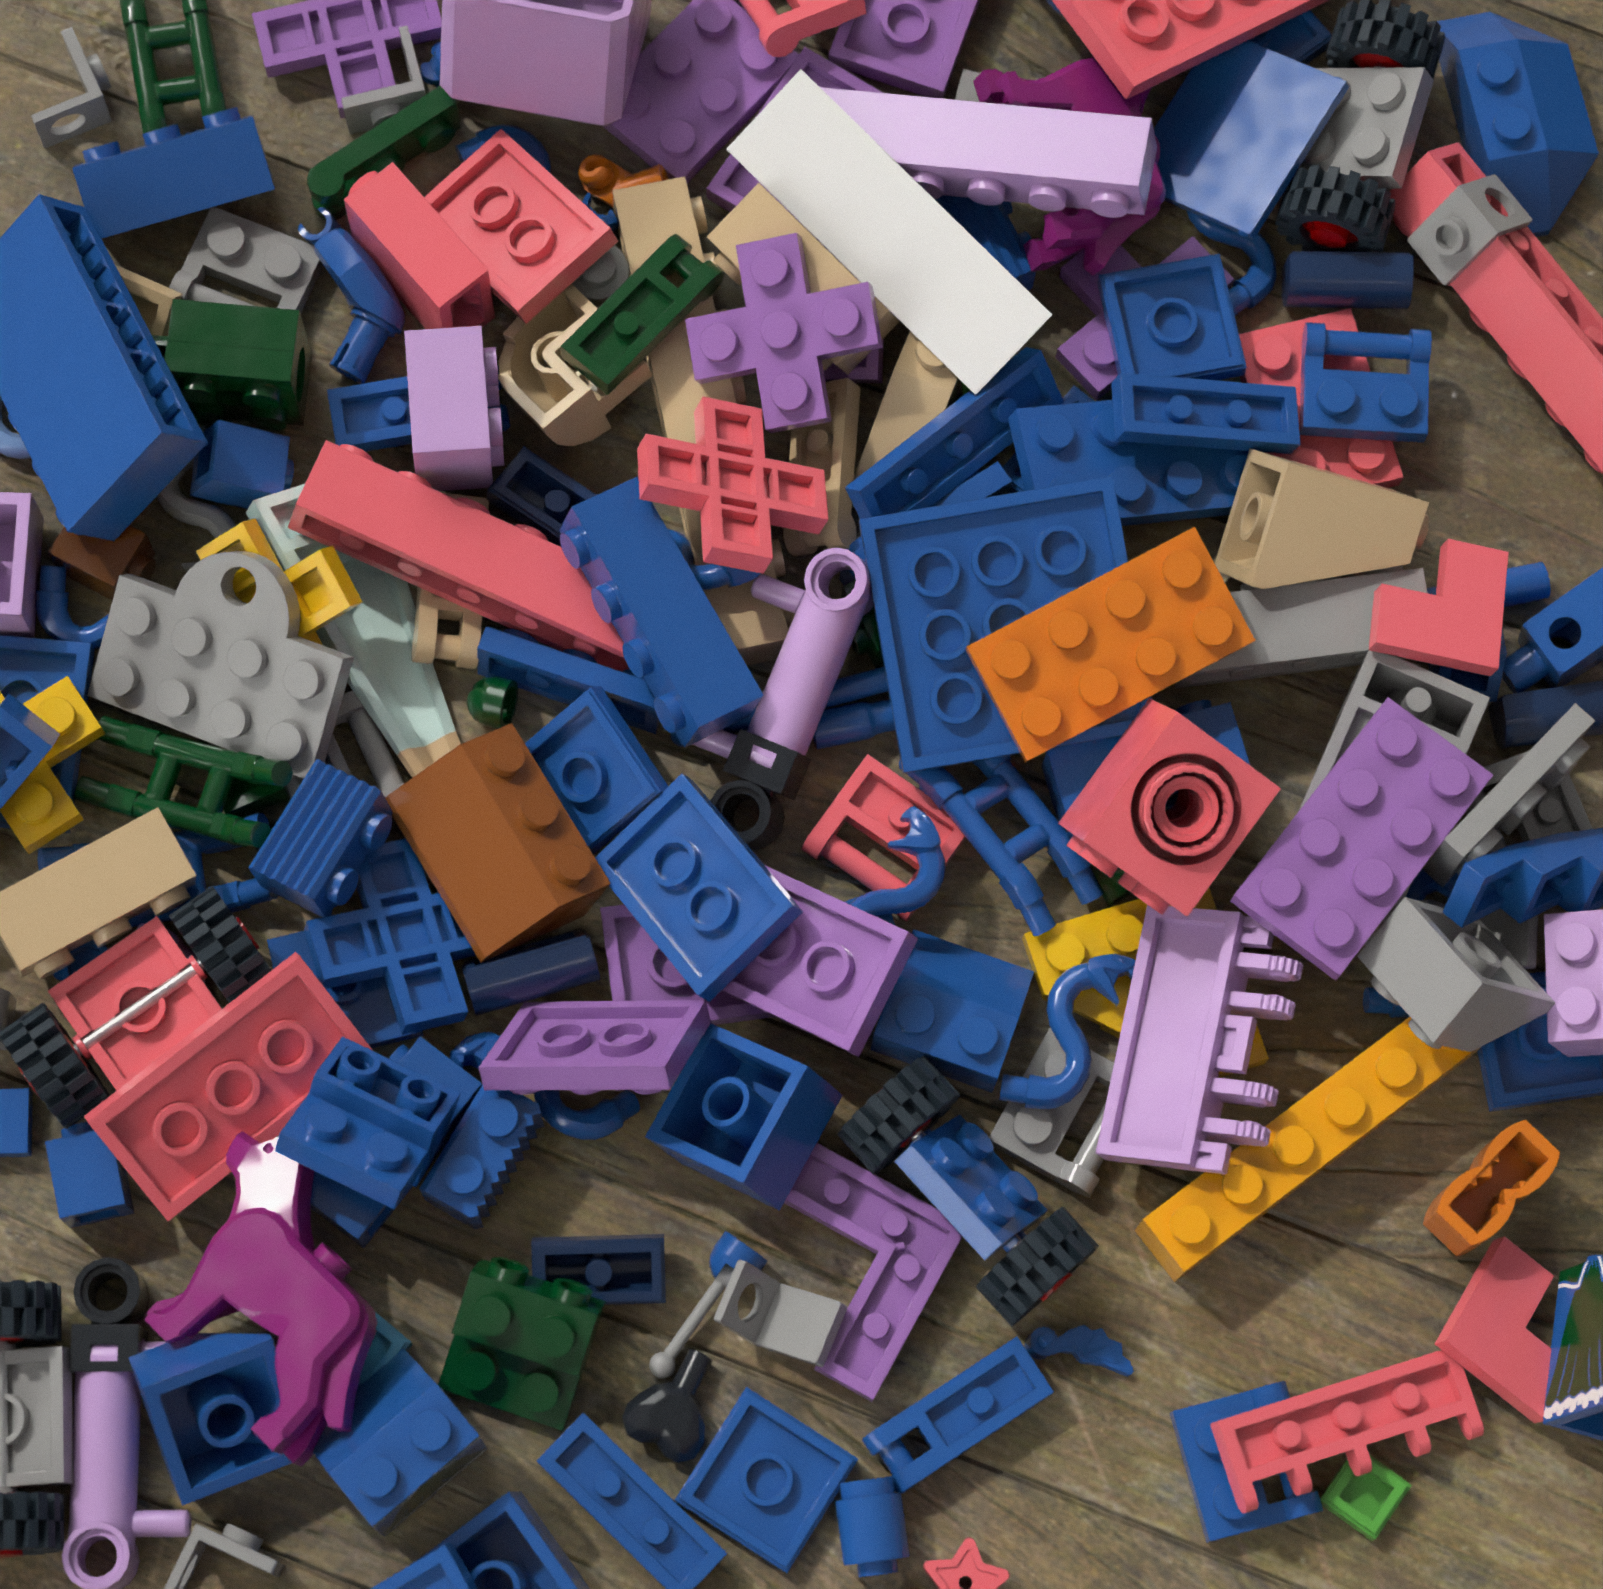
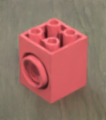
(1173, 852)

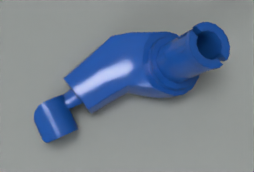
(367, 293)

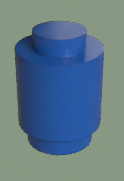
(872, 1526)

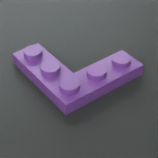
(911, 1251)

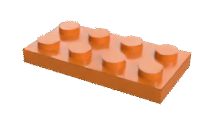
(1110, 644)

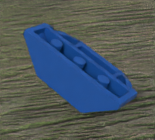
(1519, 111)

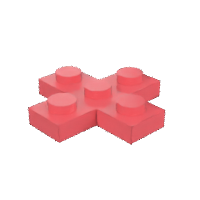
(732, 485)

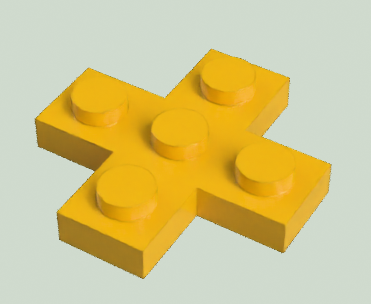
(318, 580)
(40, 805)

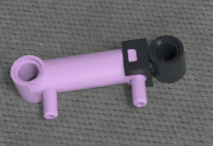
(774, 748)
(109, 1431)

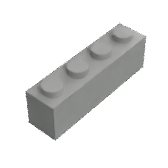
(1305, 626)

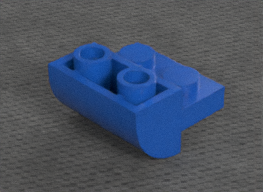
(369, 1123)

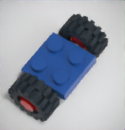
(969, 1187)

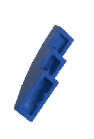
(1531, 878)

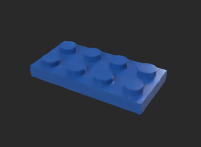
(1150, 480)

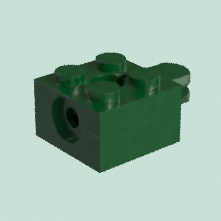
(239, 362)

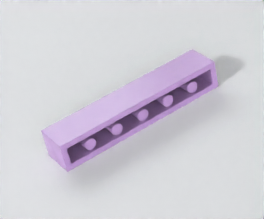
(1012, 151)

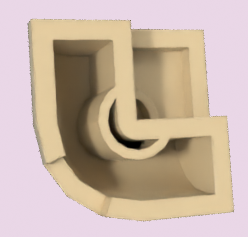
(547, 386)

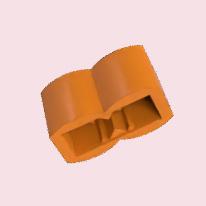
(1485, 1195)

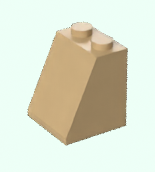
(1314, 525)

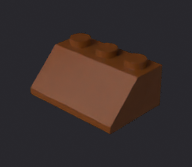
(497, 843)

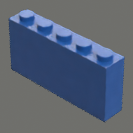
(85, 374)

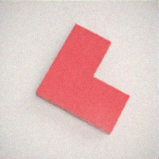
(1456, 625)
(1490, 1329)

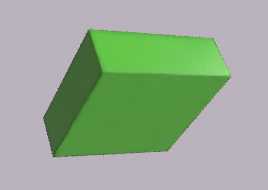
(1367, 1499)

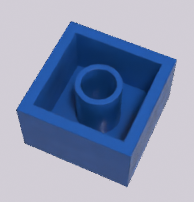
(744, 1115)

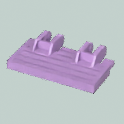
(1180, 1030)

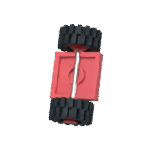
(132, 1005)

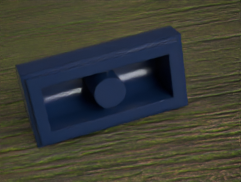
(1347, 280)
(536, 494)
(1529, 715)
(531, 971)
(612, 1266)

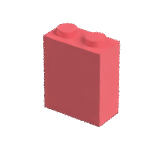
(418, 252)

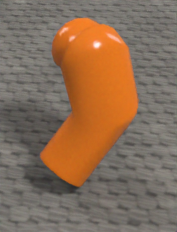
(603, 176)

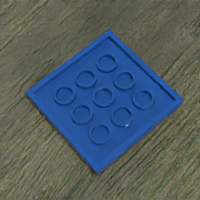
(962, 574)

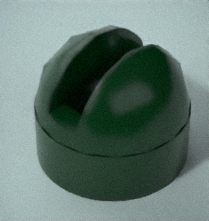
(493, 701)

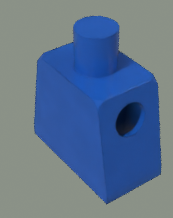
(1572, 617)

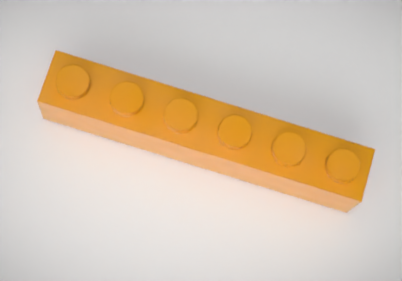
(1299, 1147)

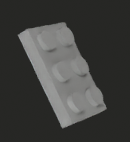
(1513, 796)

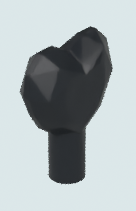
(671, 1412)

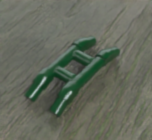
(145, 39)
(170, 755)

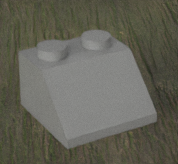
(1450, 978)

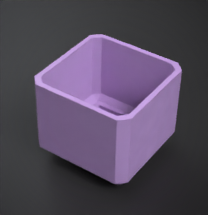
(544, 55)

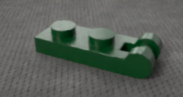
(417, 128)
(640, 314)

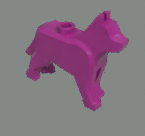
(1086, 89)
(273, 1275)

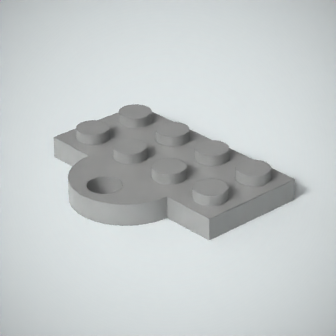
(223, 664)

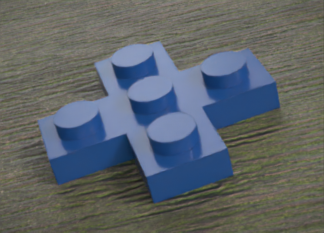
(398, 936)

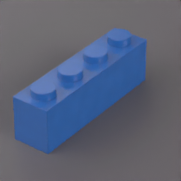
(659, 613)

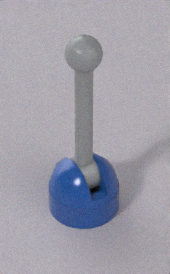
(722, 1264)

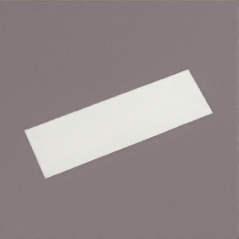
(889, 232)

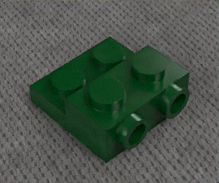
(521, 1341)

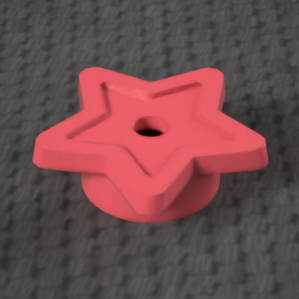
(966, 1563)

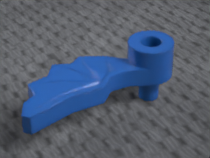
(1085, 1345)

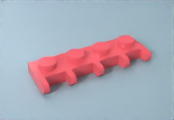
(1345, 1420)

